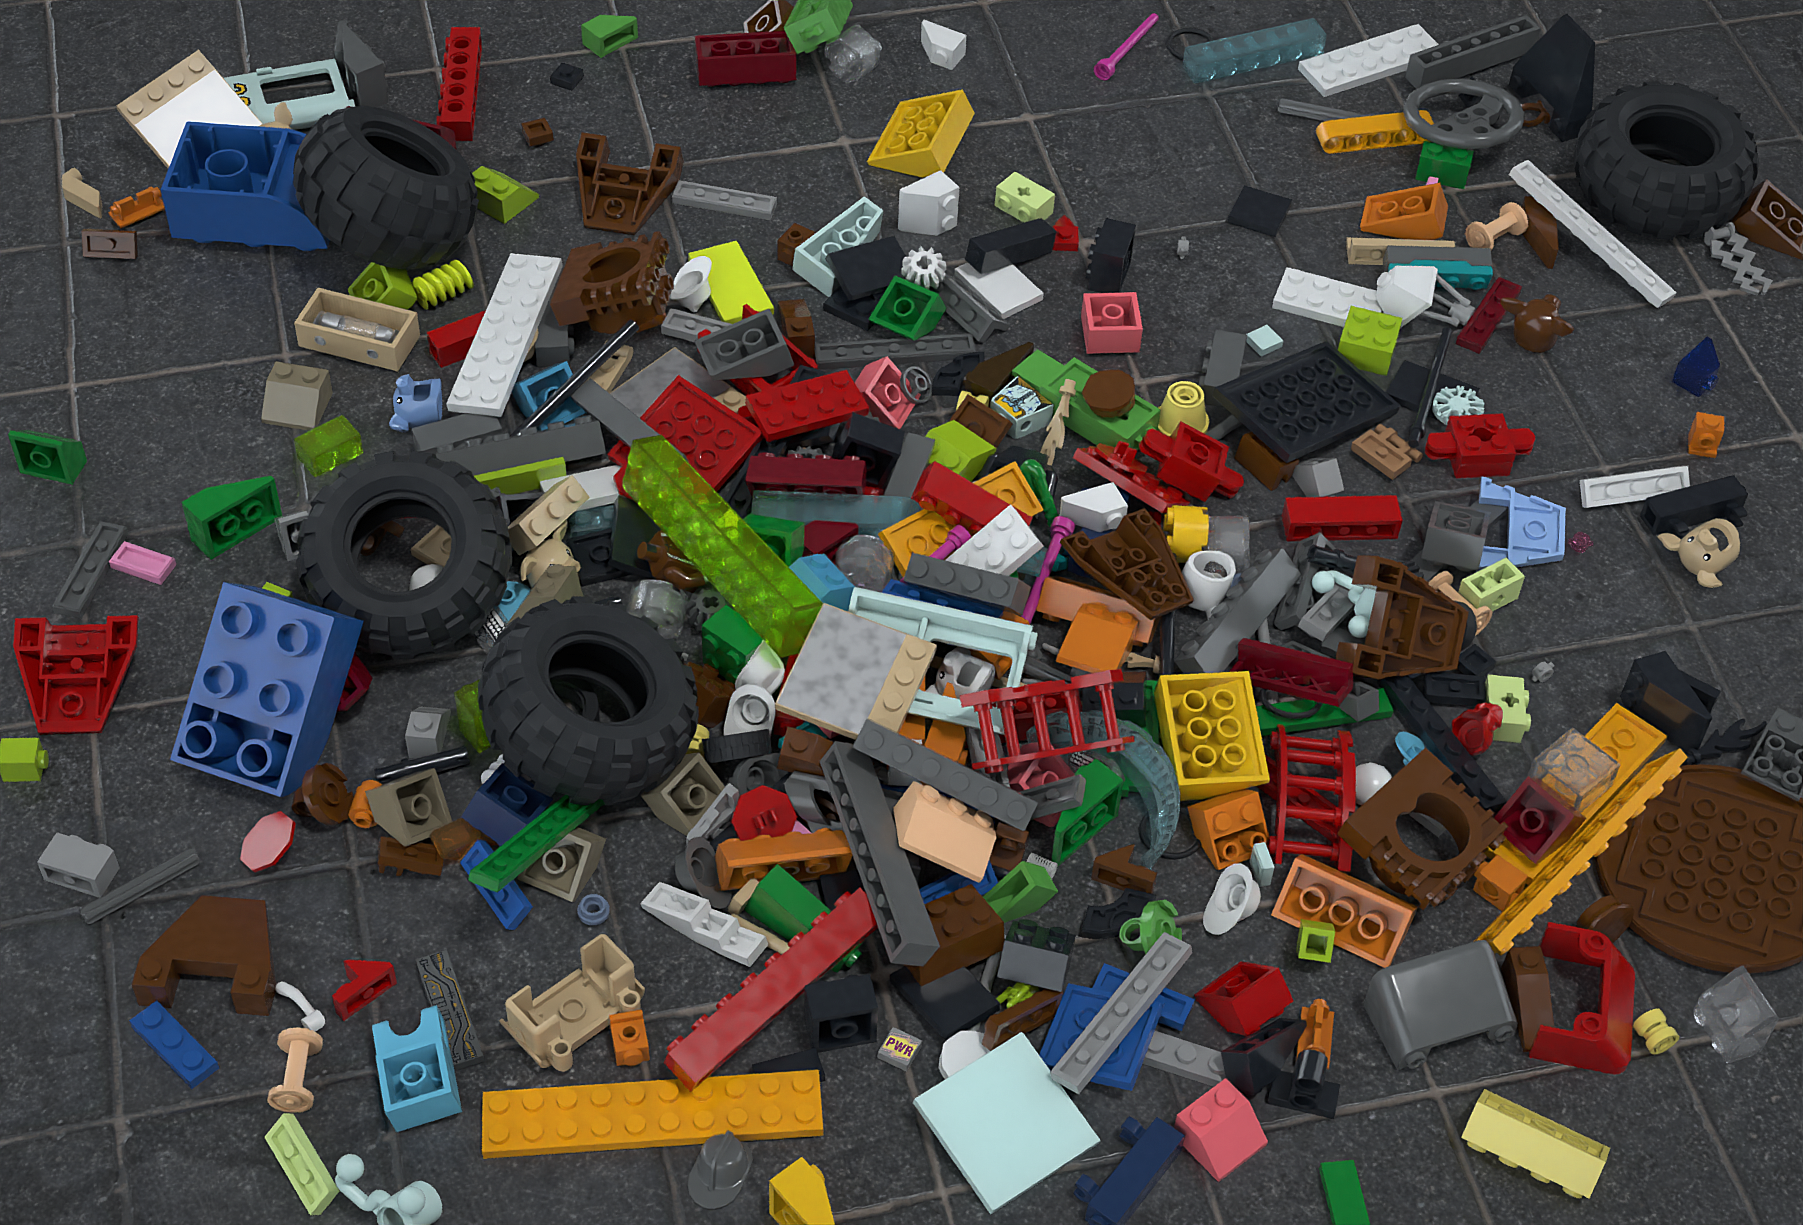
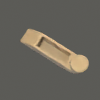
(81, 193)

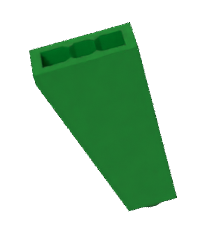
(789, 908)

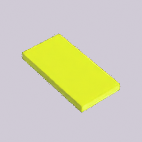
(732, 282)

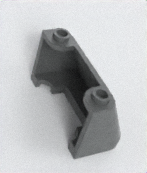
(1439, 1002)

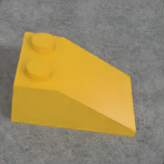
(800, 1196)

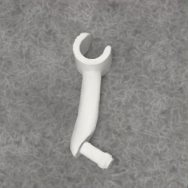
(314, 1018)

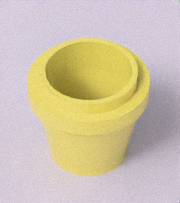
(1185, 404)

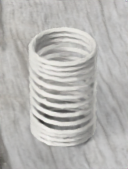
(1051, 869)

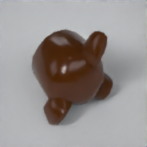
(1537, 322)

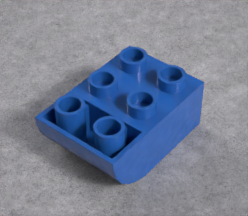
(237, 187)
(265, 689)

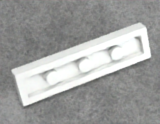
(1632, 486)

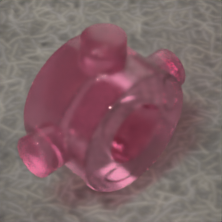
(1580, 542)

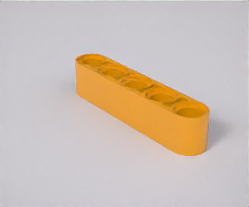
(1368, 132)

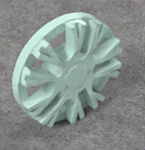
(1456, 405)

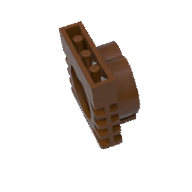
(614, 284)
(1424, 789)

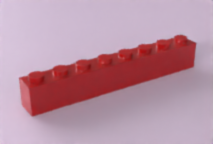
(772, 991)

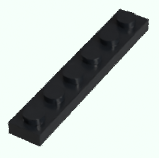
(1441, 741)

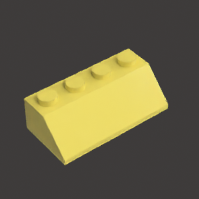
(1535, 1144)

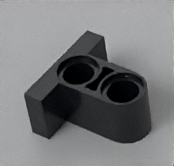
(1306, 1087)

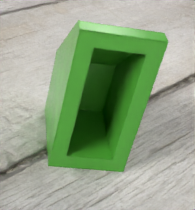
(608, 33)
(1021, 891)

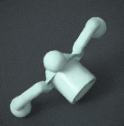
(1362, 598)
(410, 1206)

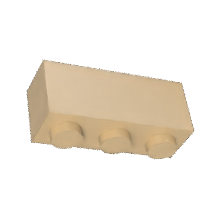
(546, 514)

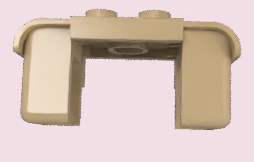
(574, 1006)

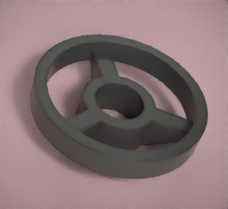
(923, 379)

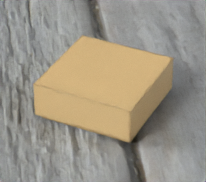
(741, 899)

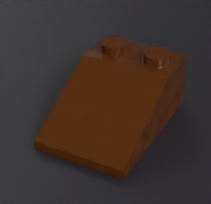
(1772, 220)

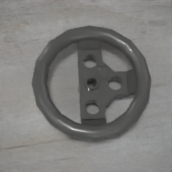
(1471, 126)

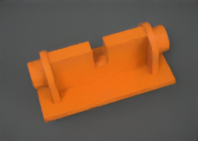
(129, 211)
(1319, 1028)

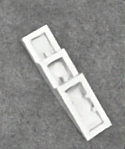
(704, 925)

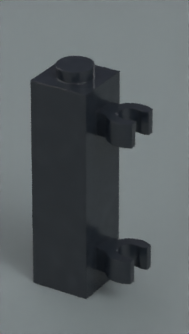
(1695, 505)

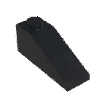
(1261, 1055)

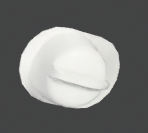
(692, 283)
(762, 669)
(750, 710)
(1232, 900)

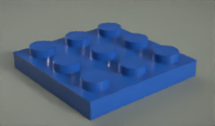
(1075, 1013)

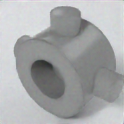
(1182, 247)
(1543, 671)

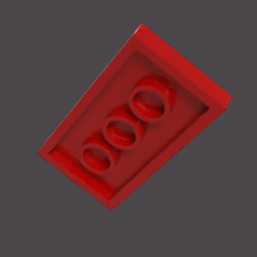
(806, 405)
(1143, 487)

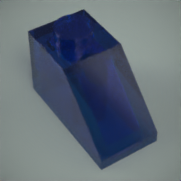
(1698, 369)

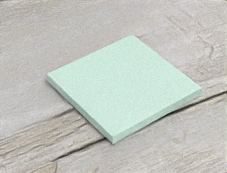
(1006, 1122)

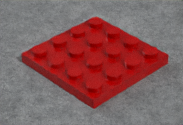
(700, 428)

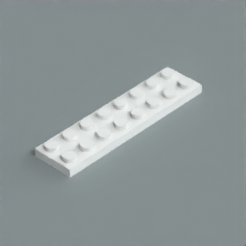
(504, 335)

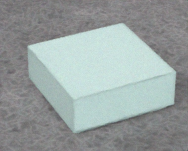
(1264, 340)
(1261, 864)

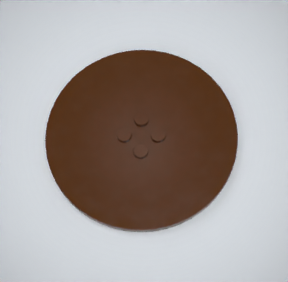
(1713, 871)

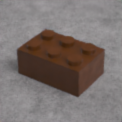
(965, 931)

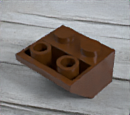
(712, 694)

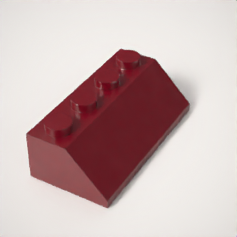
(745, 58)
(806, 474)

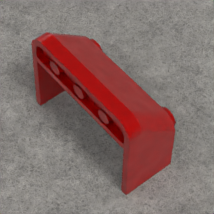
(1597, 1040)

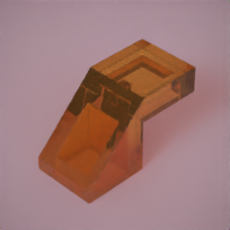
(457, 838)

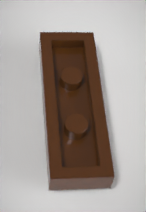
(1021, 1018)

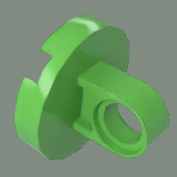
(1154, 921)

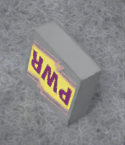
(899, 1049)

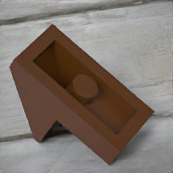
(1009, 846)
(1118, 871)

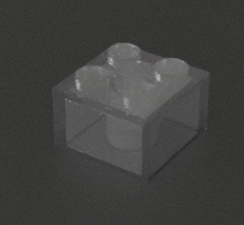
(1575, 769)

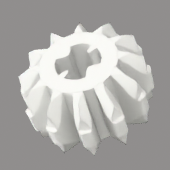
(924, 268)

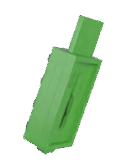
(816, 22)
(1049, 375)

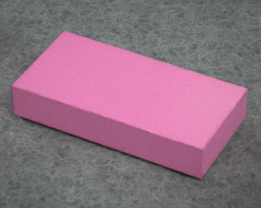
(142, 563)

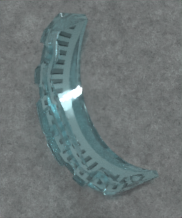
(1141, 762)

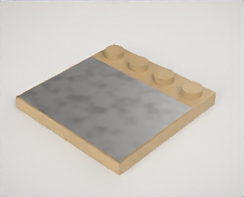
(182, 94)
(648, 384)
(854, 673)

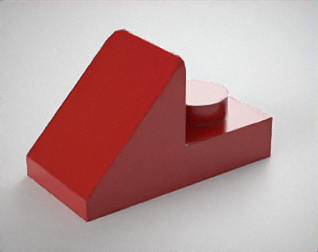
(367, 983)

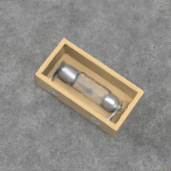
(357, 329)

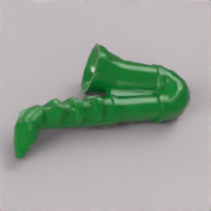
(1036, 479)

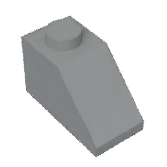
(1318, 477)
(288, 530)
(426, 731)

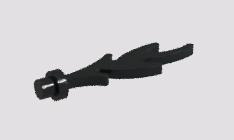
(1729, 742)

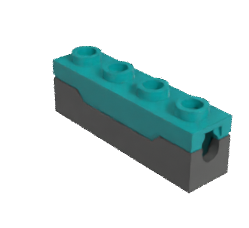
(1456, 265)

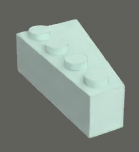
(851, 228)

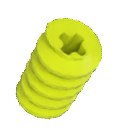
(440, 282)

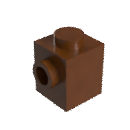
(790, 240)

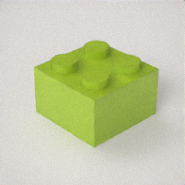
(1369, 339)

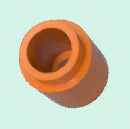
(360, 809)

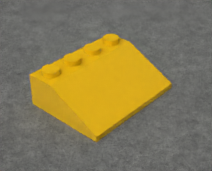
(923, 134)
(1211, 732)

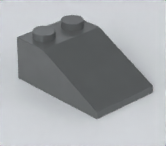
(745, 349)
(1456, 536)

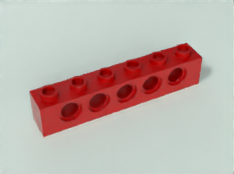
(461, 81)

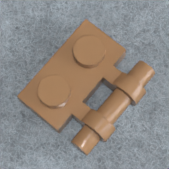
(1386, 451)

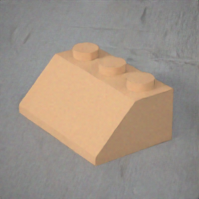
(944, 831)

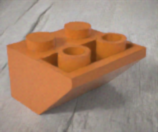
(1229, 826)

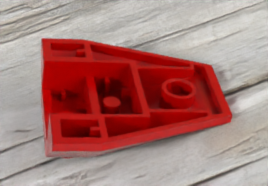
(73, 670)

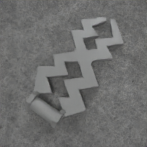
(1739, 241)

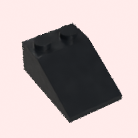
(1666, 700)

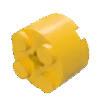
(1186, 530)

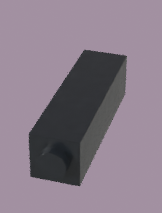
(1010, 245)

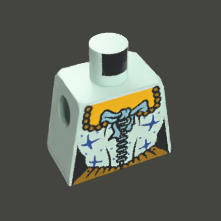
(1023, 407)

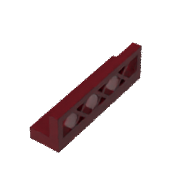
(1295, 668)

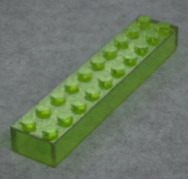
(721, 545)

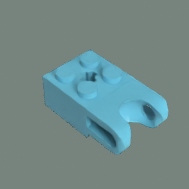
(416, 1072)

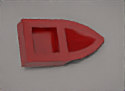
(1067, 235)

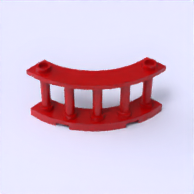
(1035, 695)
(1343, 785)

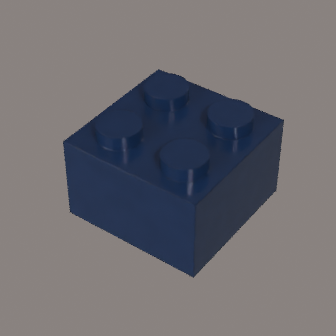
(505, 805)

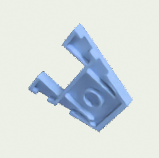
(1533, 530)

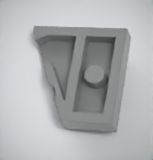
(717, 816)

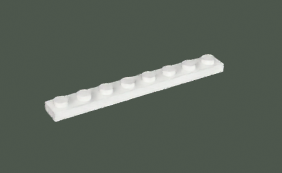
(1592, 234)

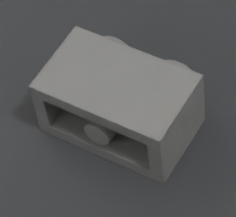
(78, 864)

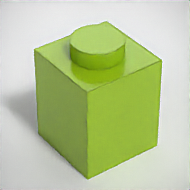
(22, 759)
(1315, 940)

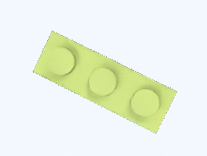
(301, 1164)

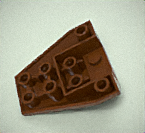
(1134, 564)

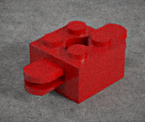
(1479, 445)
(1192, 462)

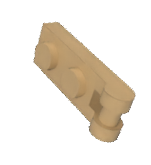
(612, 369)

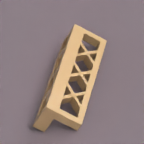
(1372, 250)

